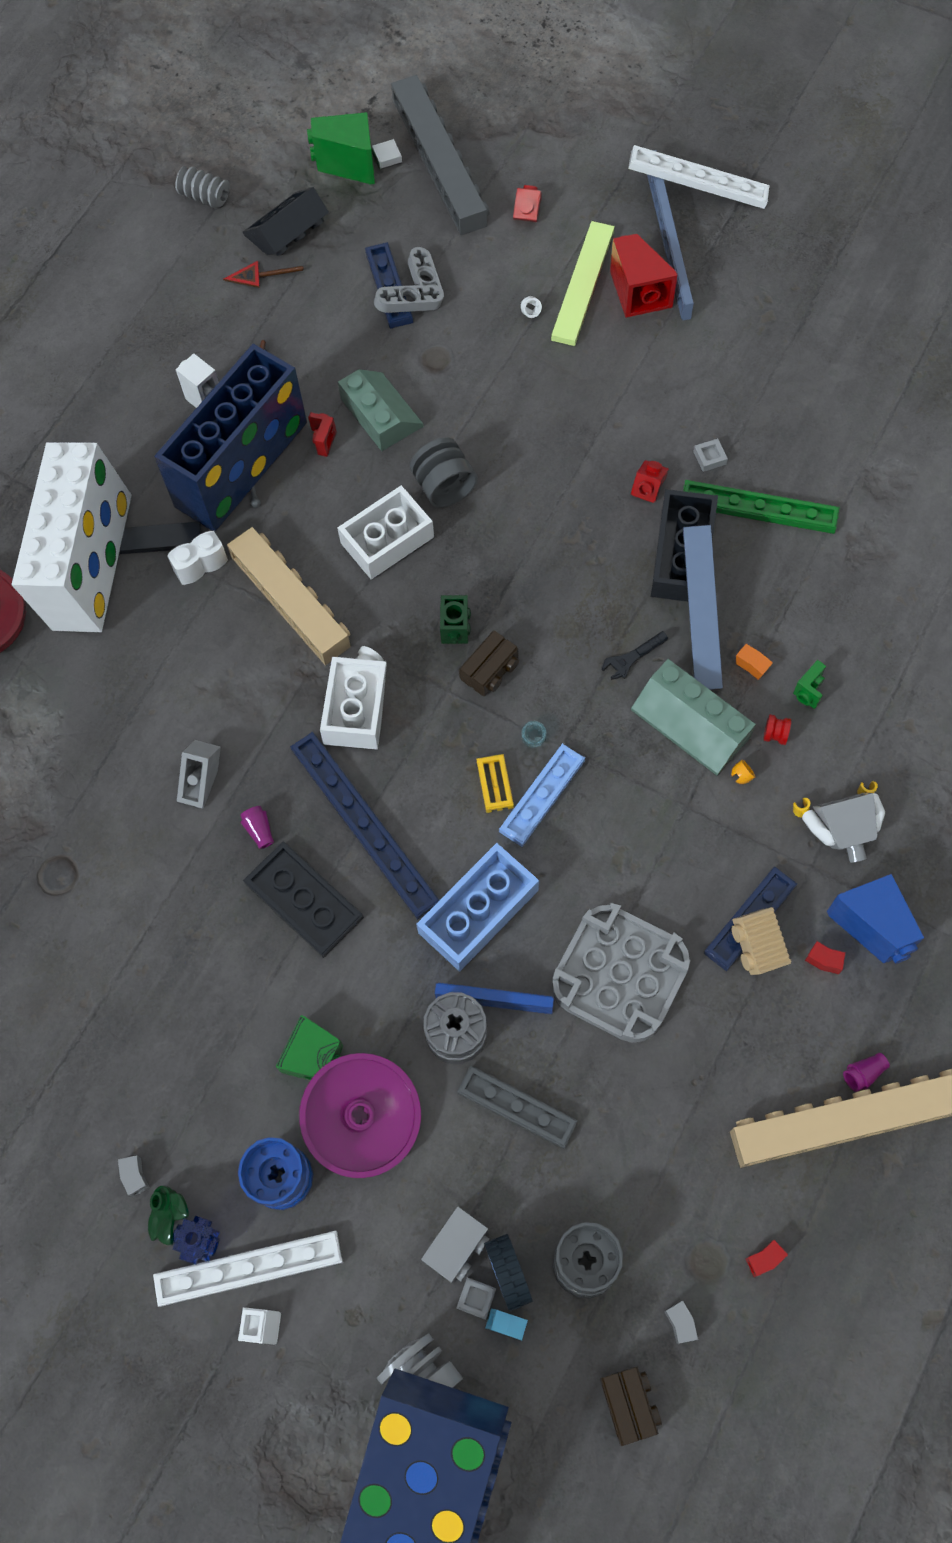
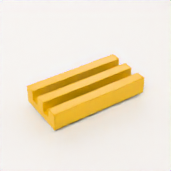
(499, 805)

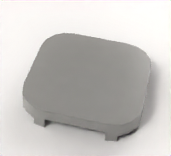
(620, 973)

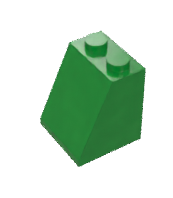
(342, 146)

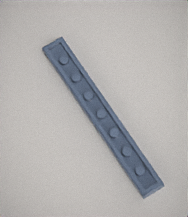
(671, 245)

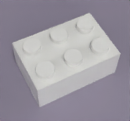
(386, 532)

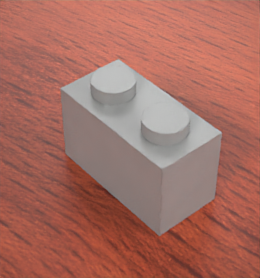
(456, 1245)

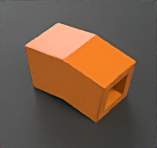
(753, 661)

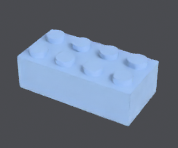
(478, 906)

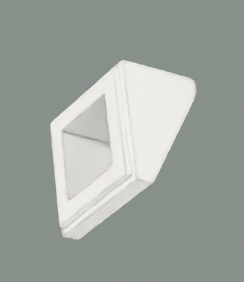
(259, 1326)

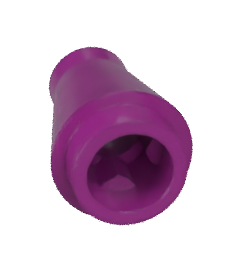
(257, 825)
(865, 1072)

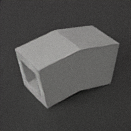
(132, 1175)
(682, 1323)

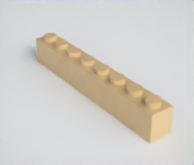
(843, 1120)

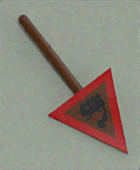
(250, 274)

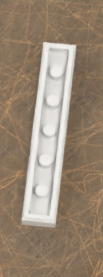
(699, 177)
(247, 1268)

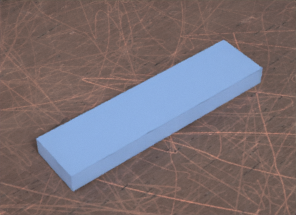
(542, 795)

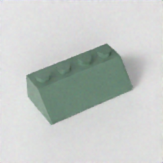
(693, 717)

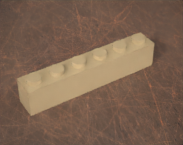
(289, 596)

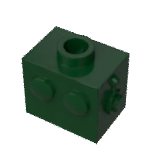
(454, 619)

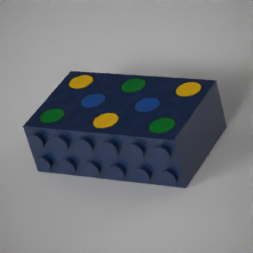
(232, 437)
(427, 1465)

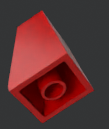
(641, 276)

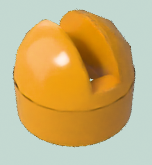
(744, 771)

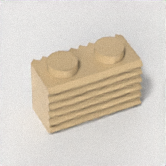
(760, 941)

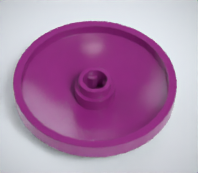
(359, 1115)

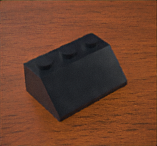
(287, 222)

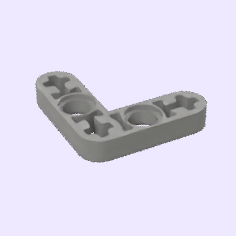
(427, 294)

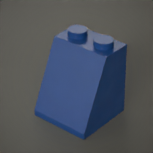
(878, 919)

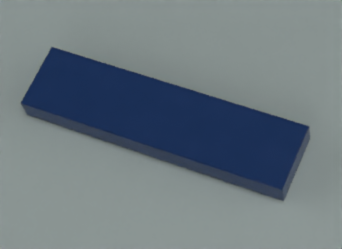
(386, 275)
(769, 893)

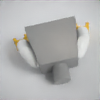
(846, 821)

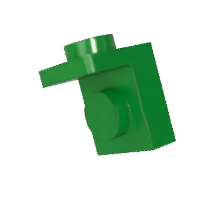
(807, 686)

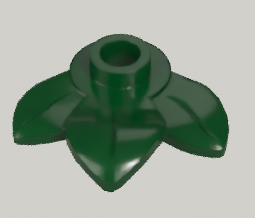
(166, 1208)

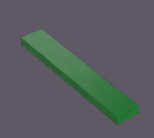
(769, 507)

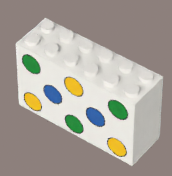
(72, 537)

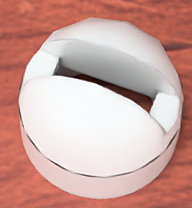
(527, 311)

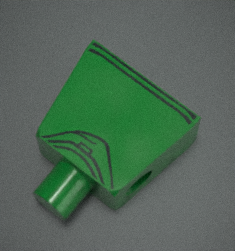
(308, 1050)

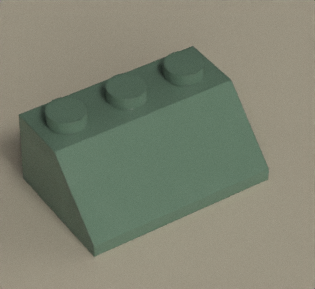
(378, 407)

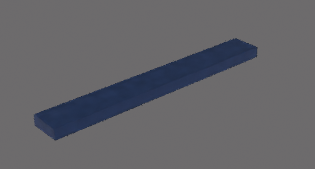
(365, 825)

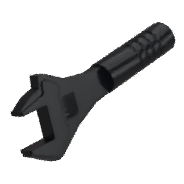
(624, 662)

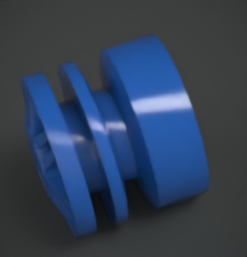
(260, 1167)

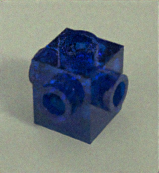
(204, 1247)

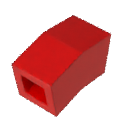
(826, 958)
(766, 1259)

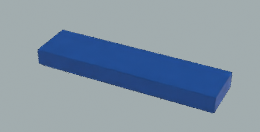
(501, 998)

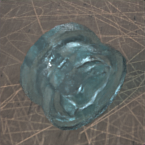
(528, 727)

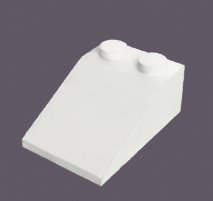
(354, 703)

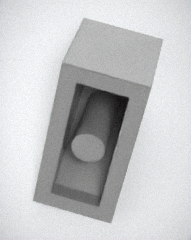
(197, 773)

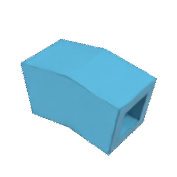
(506, 1324)

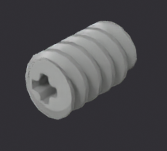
(202, 187)

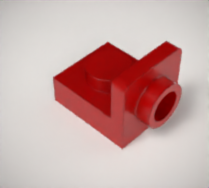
(324, 432)

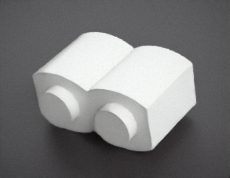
(196, 558)

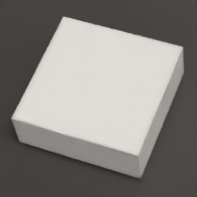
(387, 153)

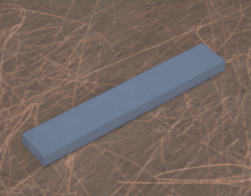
(702, 606)

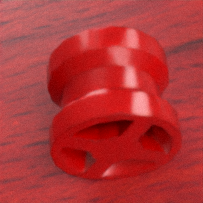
(777, 729)

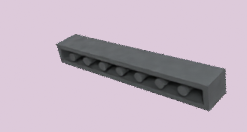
(440, 155)

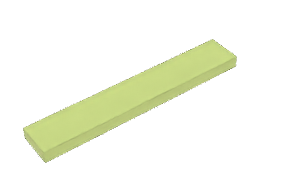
(582, 283)

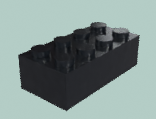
(678, 511)

